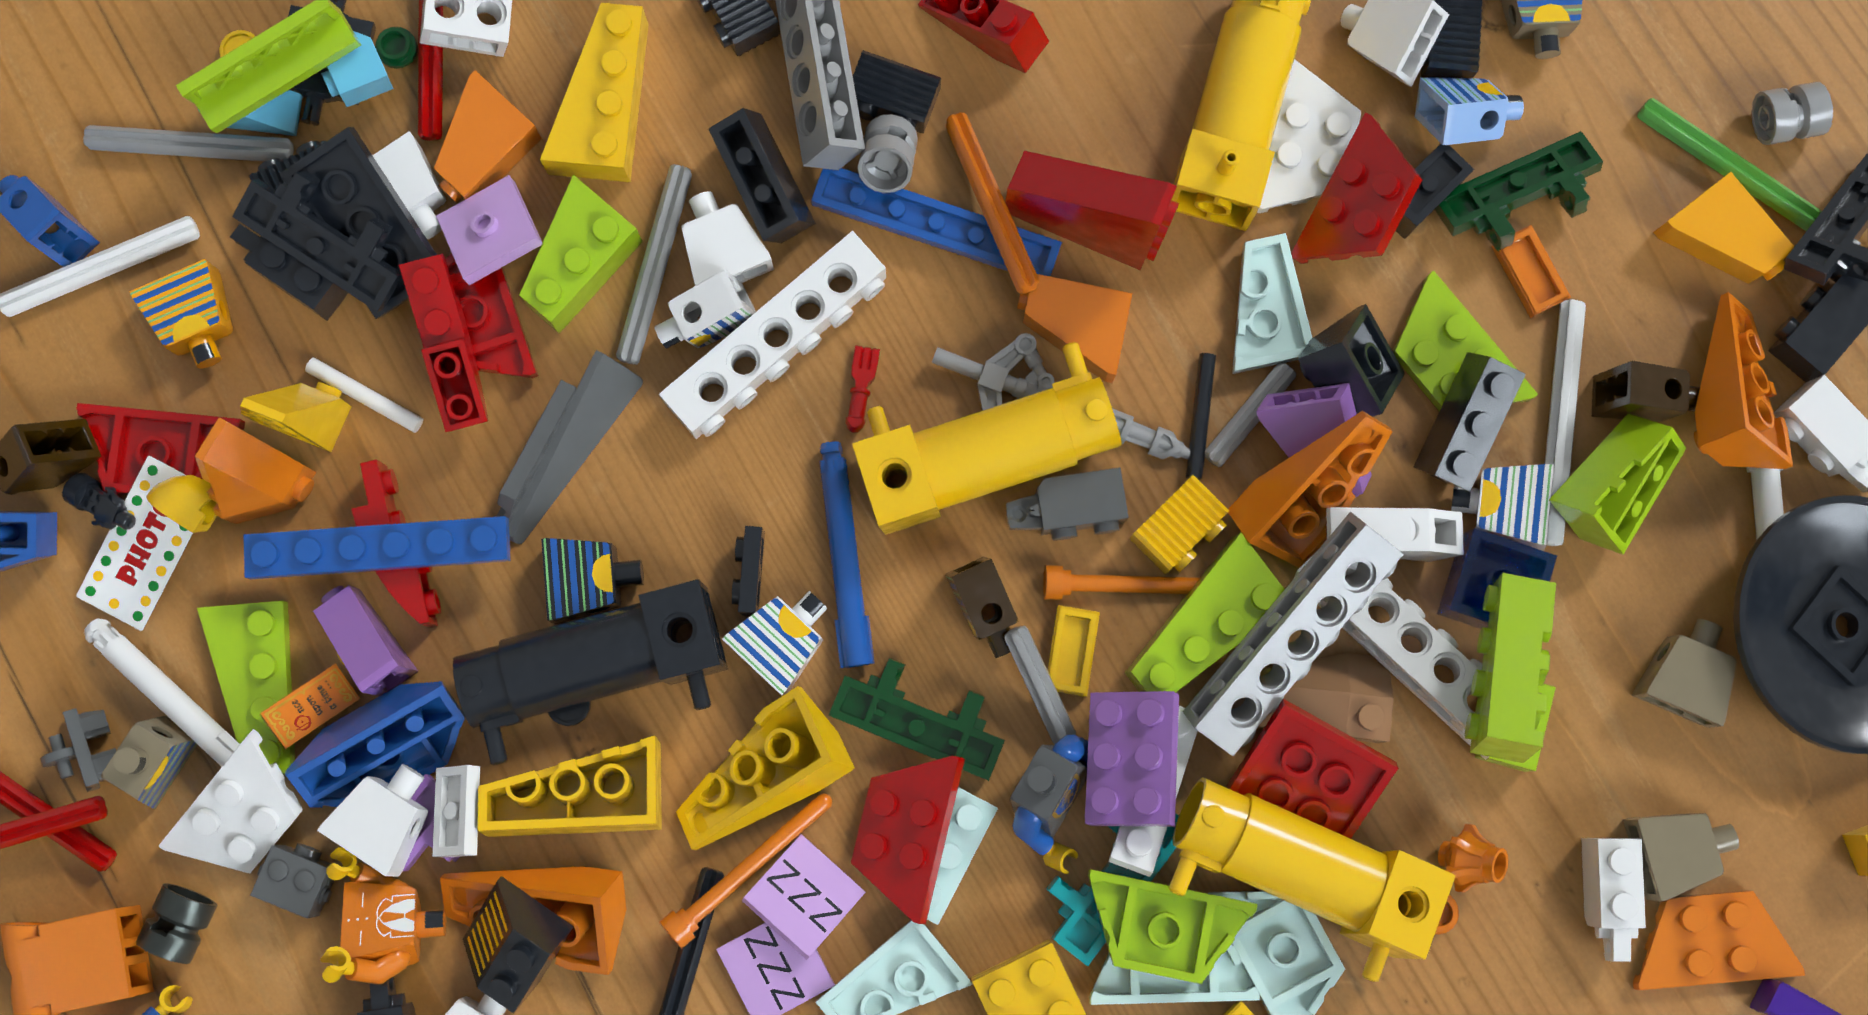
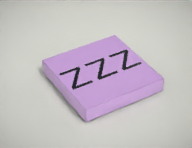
(803, 896)
(771, 972)

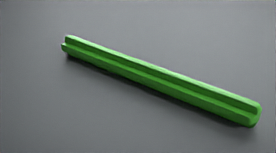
(1726, 161)

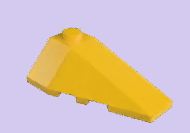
(300, 412)

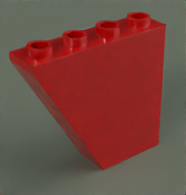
(1093, 206)

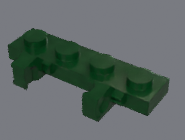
(1550, 171)
(884, 712)

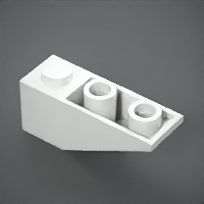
(1415, 532)

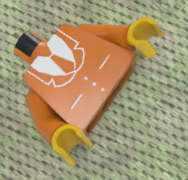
(379, 924)

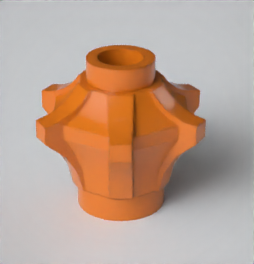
(1472, 859)

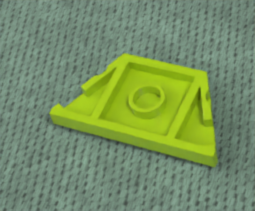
(1438, 339)
(1162, 931)

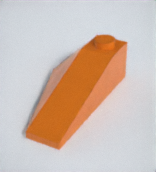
(580, 895)

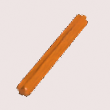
(992, 203)

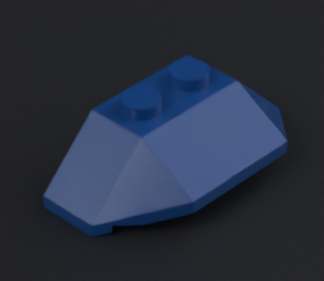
(403, 726)

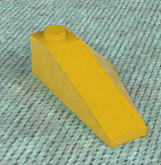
(775, 765)

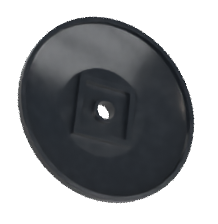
(1785, 617)

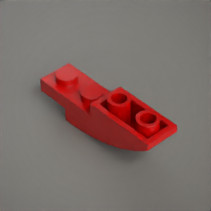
(445, 343)
(410, 585)

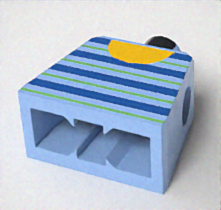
(1465, 109)

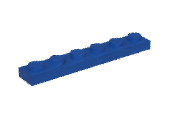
(925, 220)
(376, 547)

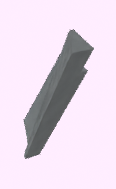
(564, 440)

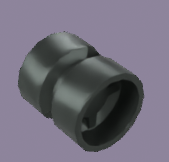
(176, 923)

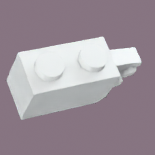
(1828, 430)
(1614, 892)

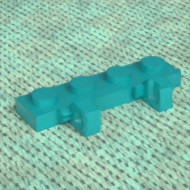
(1082, 929)

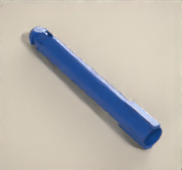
(852, 625)

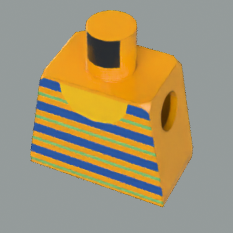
(188, 311)

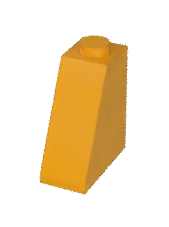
(1729, 232)

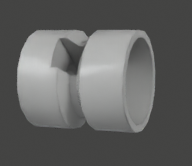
(1797, 113)
(888, 153)

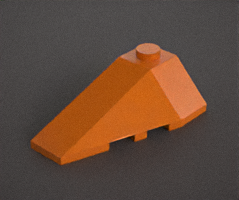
(1733, 401)
(249, 475)
(1288, 504)

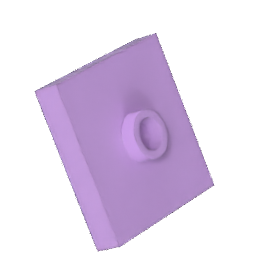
(489, 230)

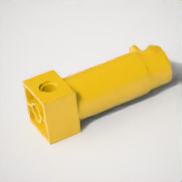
(1231, 139)
(985, 448)
(1374, 895)

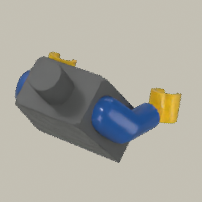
(1047, 795)

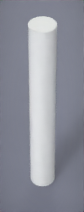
(364, 395)

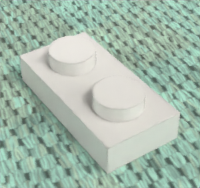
(456, 811)

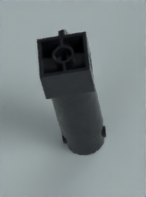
(591, 661)

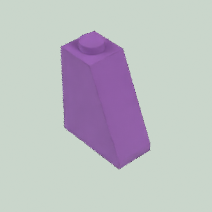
(1306, 415)
(363, 641)

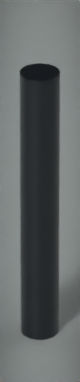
(1201, 415)

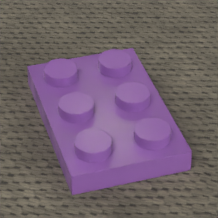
(1132, 759)

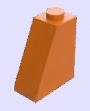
(482, 141)
(1081, 314)

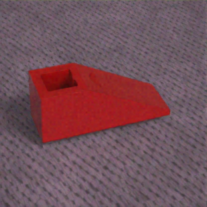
(995, 27)

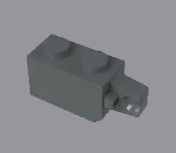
(1072, 504)

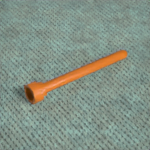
(1061, 582)
(684, 923)

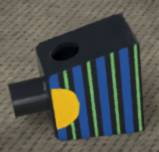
(584, 578)

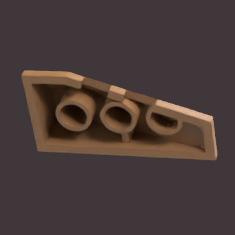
(1347, 693)

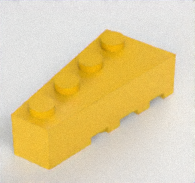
(601, 106)
(583, 795)

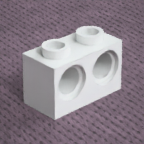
(465, 29)

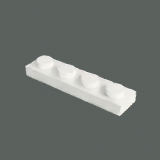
(1139, 846)

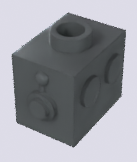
(294, 880)

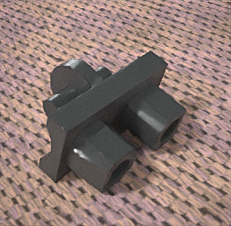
(81, 729)

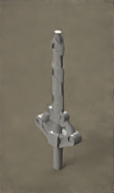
(994, 378)

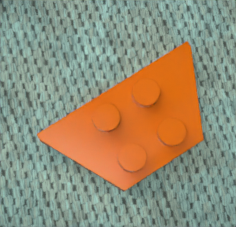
(1714, 942)

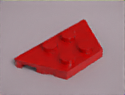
(1360, 200)
(493, 324)
(133, 434)
(907, 831)

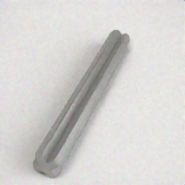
(186, 143)
(654, 264)

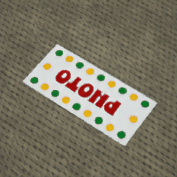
(137, 561)

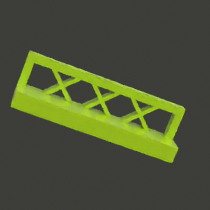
(270, 64)

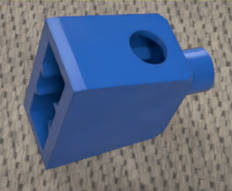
(34, 211)

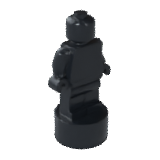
(107, 507)

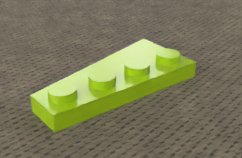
(252, 667)

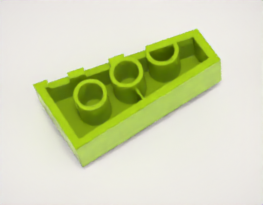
(1208, 620)
(1512, 669)

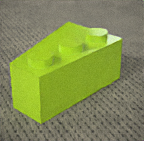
(577, 255)
(1619, 482)

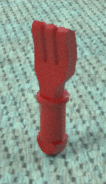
(863, 373)

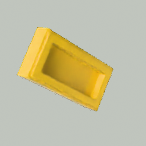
(1072, 649)

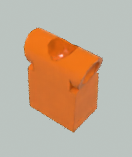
(75, 961)

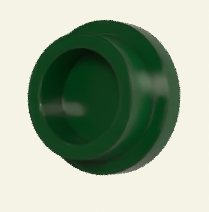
(396, 47)

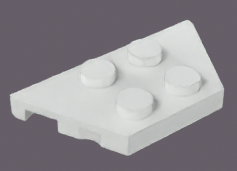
(1307, 140)
(237, 812)

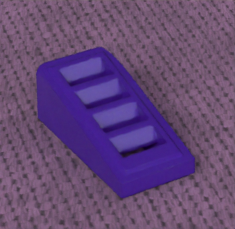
(1781, 999)

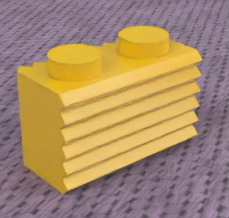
(1180, 525)

